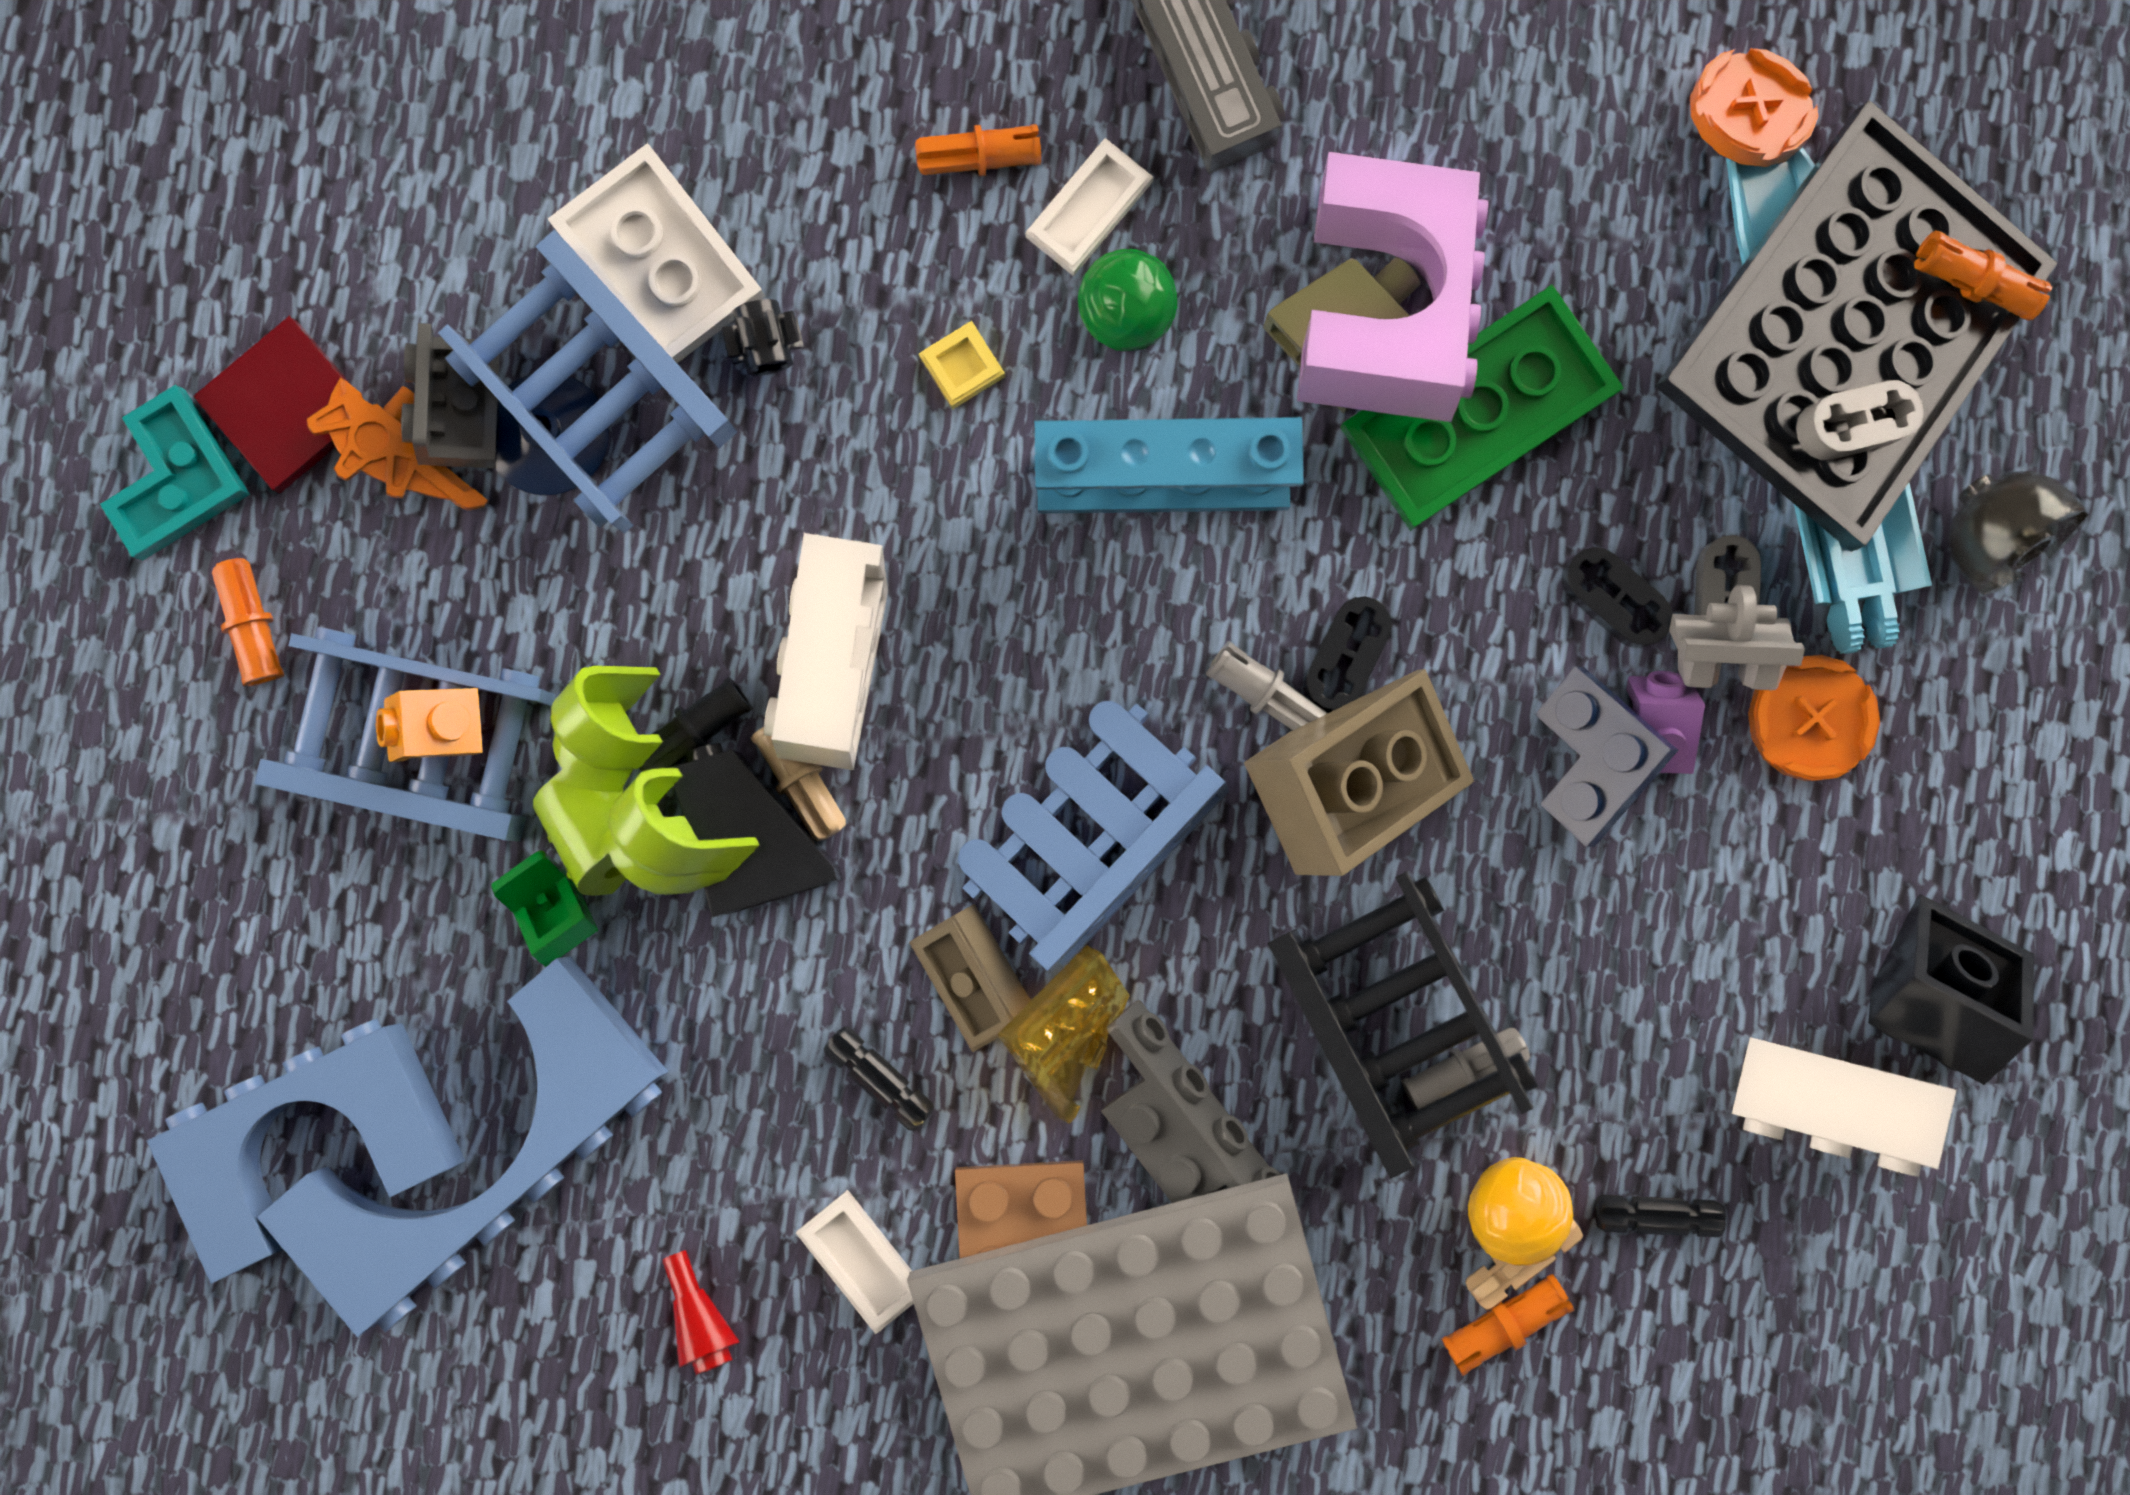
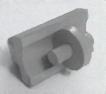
(1739, 635)

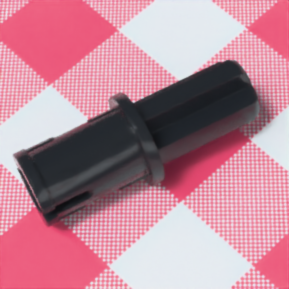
(697, 724)

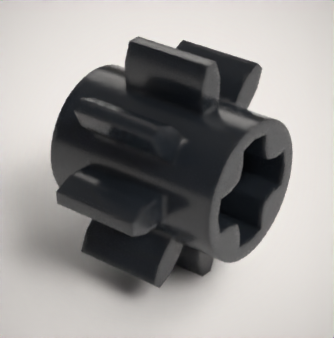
(762, 337)

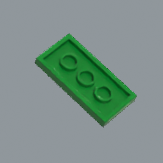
(1529, 385)

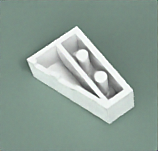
(828, 652)
(1843, 1106)

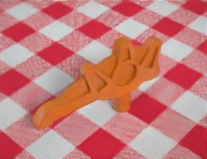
(373, 444)

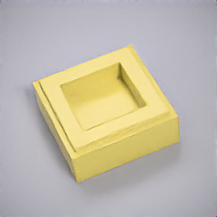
(962, 365)

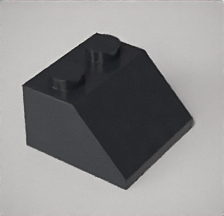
(1955, 992)

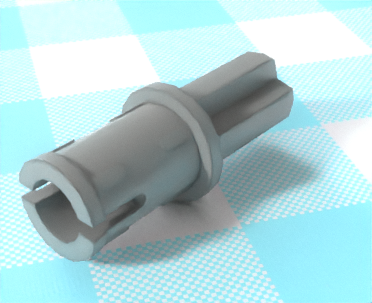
(1262, 687)
(1459, 1070)

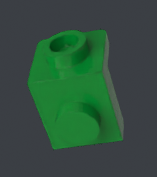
(545, 907)

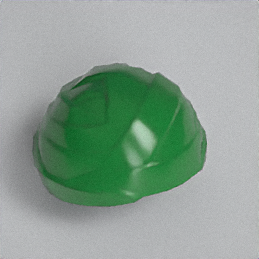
(1127, 299)

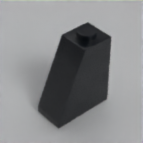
(730, 800)

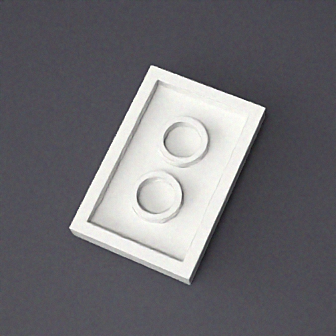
(657, 253)

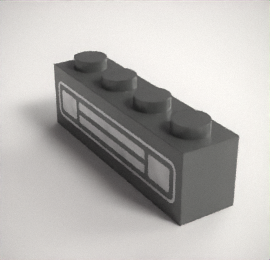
(1213, 78)

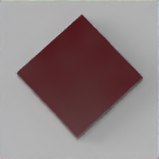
(267, 399)

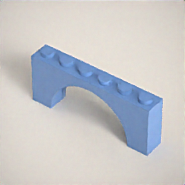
(376, 1255)

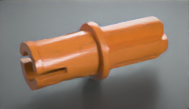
(979, 150)
(246, 622)

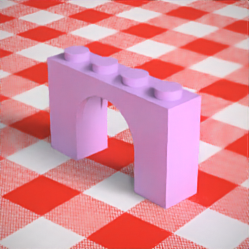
(1431, 222)

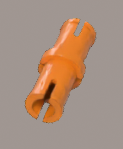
(1982, 275)
(1507, 1324)

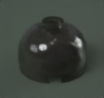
(2010, 525)

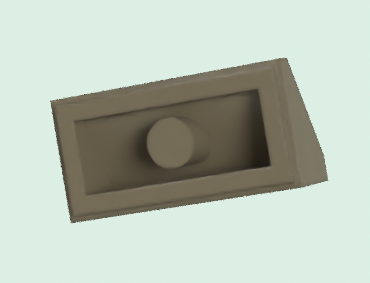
(971, 976)

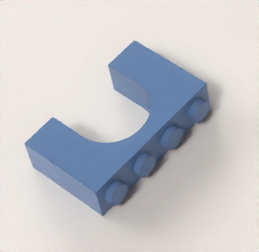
(215, 1154)

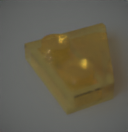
(1066, 1029)

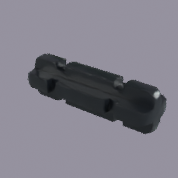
(878, 1078)
(1660, 1216)

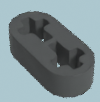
(1711, 581)

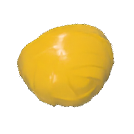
(1520, 1212)

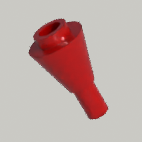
(700, 1328)

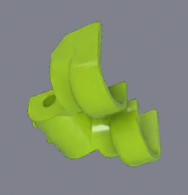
(612, 832)

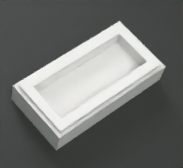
(1089, 206)
(859, 1260)

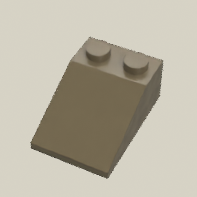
(1359, 776)

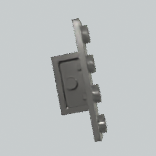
(1175, 1118)

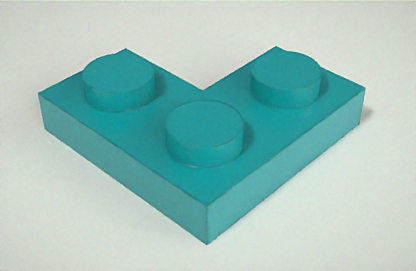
(188, 480)

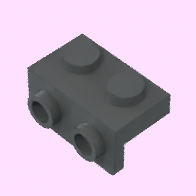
(449, 417)

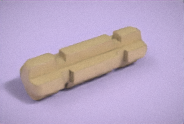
(1490, 1284)

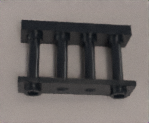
(1367, 1075)

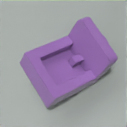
(1672, 711)

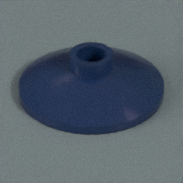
(525, 462)

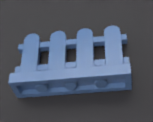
(1123, 821)

